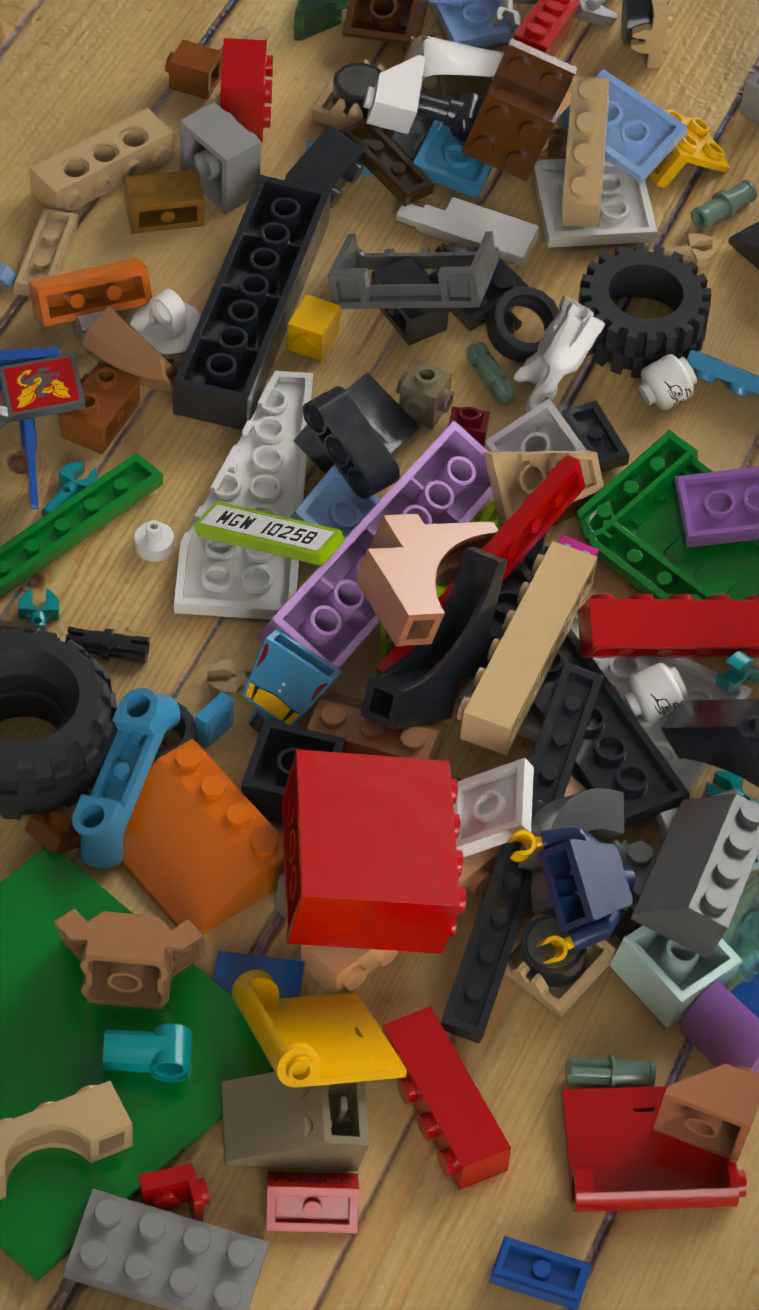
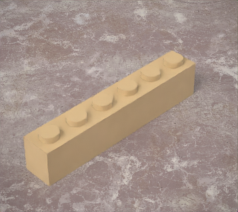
(527, 648)

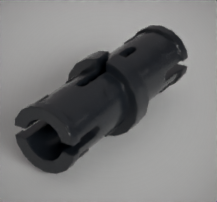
(110, 644)

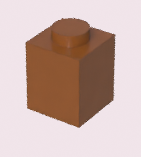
(194, 69)

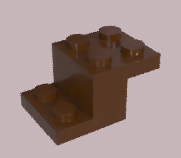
(519, 109)

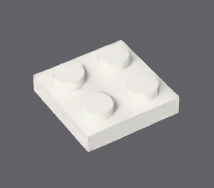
(494, 806)

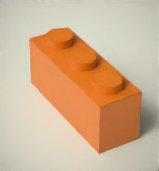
(90, 290)

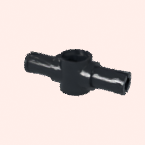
(455, 113)

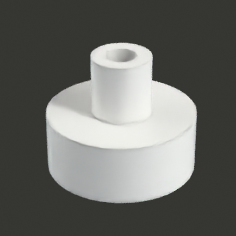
(154, 541)

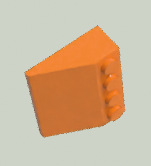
(199, 841)

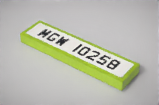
(269, 533)

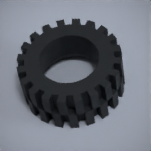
(636, 341)

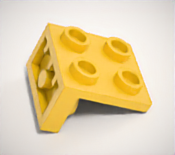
(694, 148)

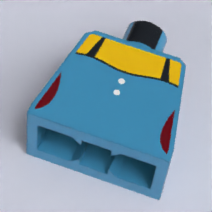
(286, 681)

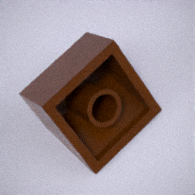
(385, 20)

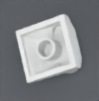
(536, 431)

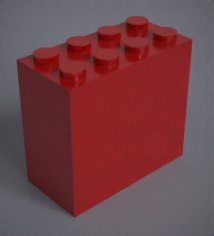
(371, 852)

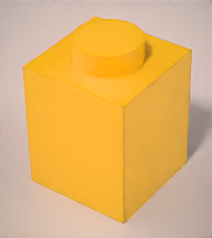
(313, 327)

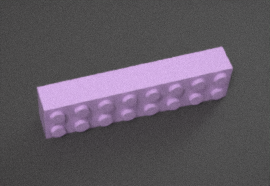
(330, 608)

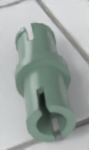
(724, 204)

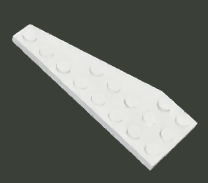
(260, 474)

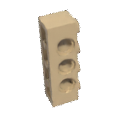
(102, 162)

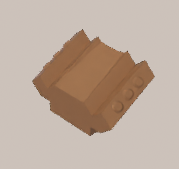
(129, 956)

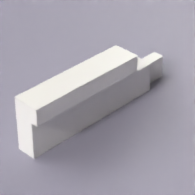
(466, 225)

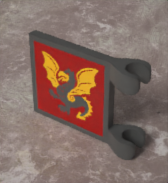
(40, 388)

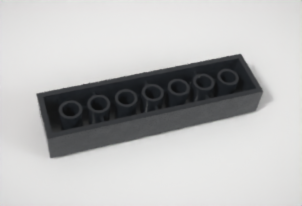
(251, 303)

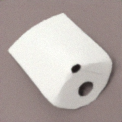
(453, 58)

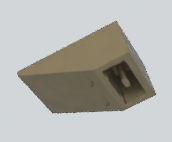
(294, 1126)

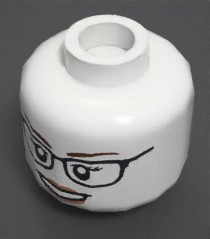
(667, 382)
(655, 692)

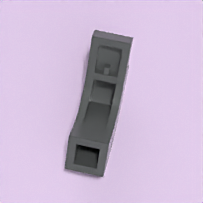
(593, 810)

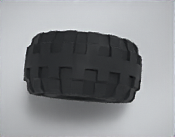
(73, 694)

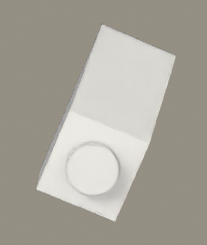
(395, 96)

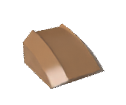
(126, 350)

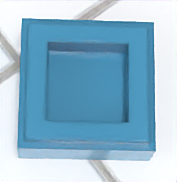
(214, 719)

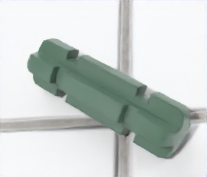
(490, 373)

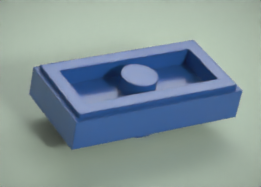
(540, 1273)

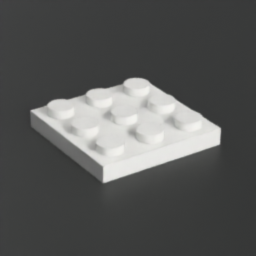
(624, 213)

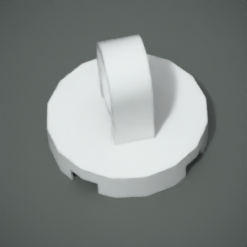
(167, 324)

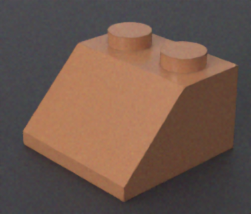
(712, 1109)

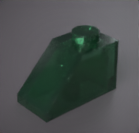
(317, 16)

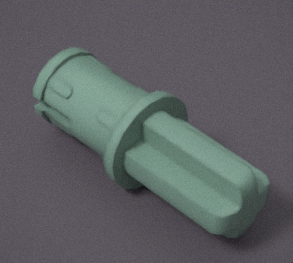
(610, 1072)

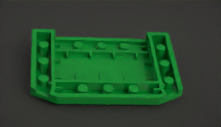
(642, 534)

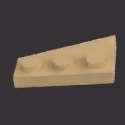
(520, 473)

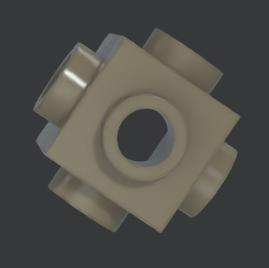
(425, 393)

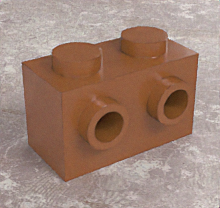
(110, 402)

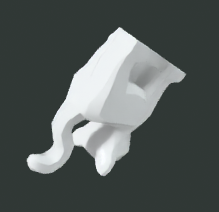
(559, 350)

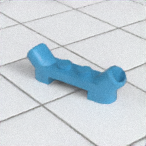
(104, 815)

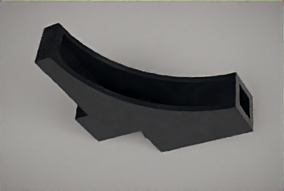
(427, 679)
(717, 734)

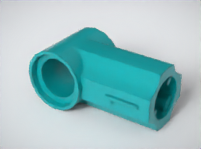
(161, 1053)

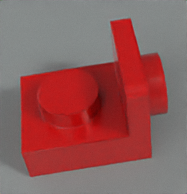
(173, 1186)

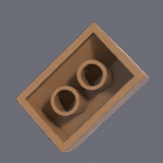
(342, 718)

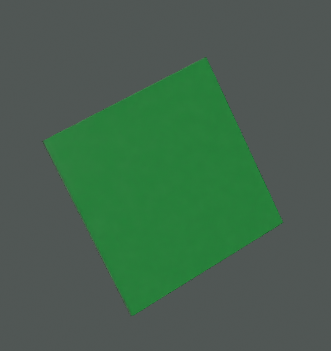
(56, 1047)

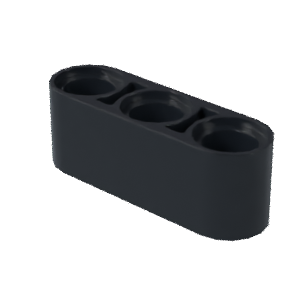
(351, 442)

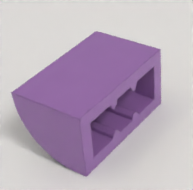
(723, 1028)

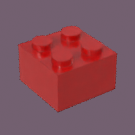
(245, 83)

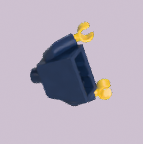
(583, 882)

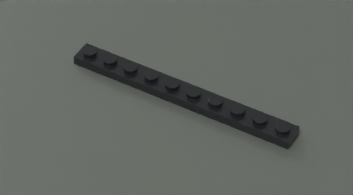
(508, 885)

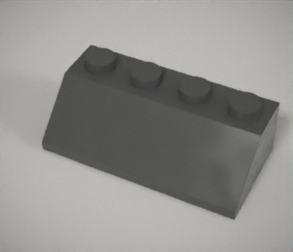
(701, 871)

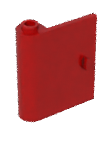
(628, 1166)

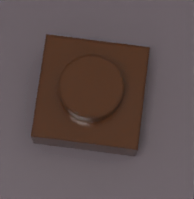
(54, 831)

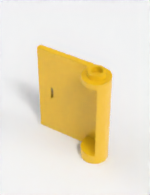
(315, 1036)

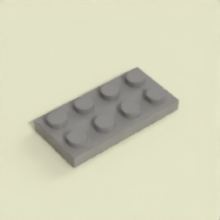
(163, 1257)

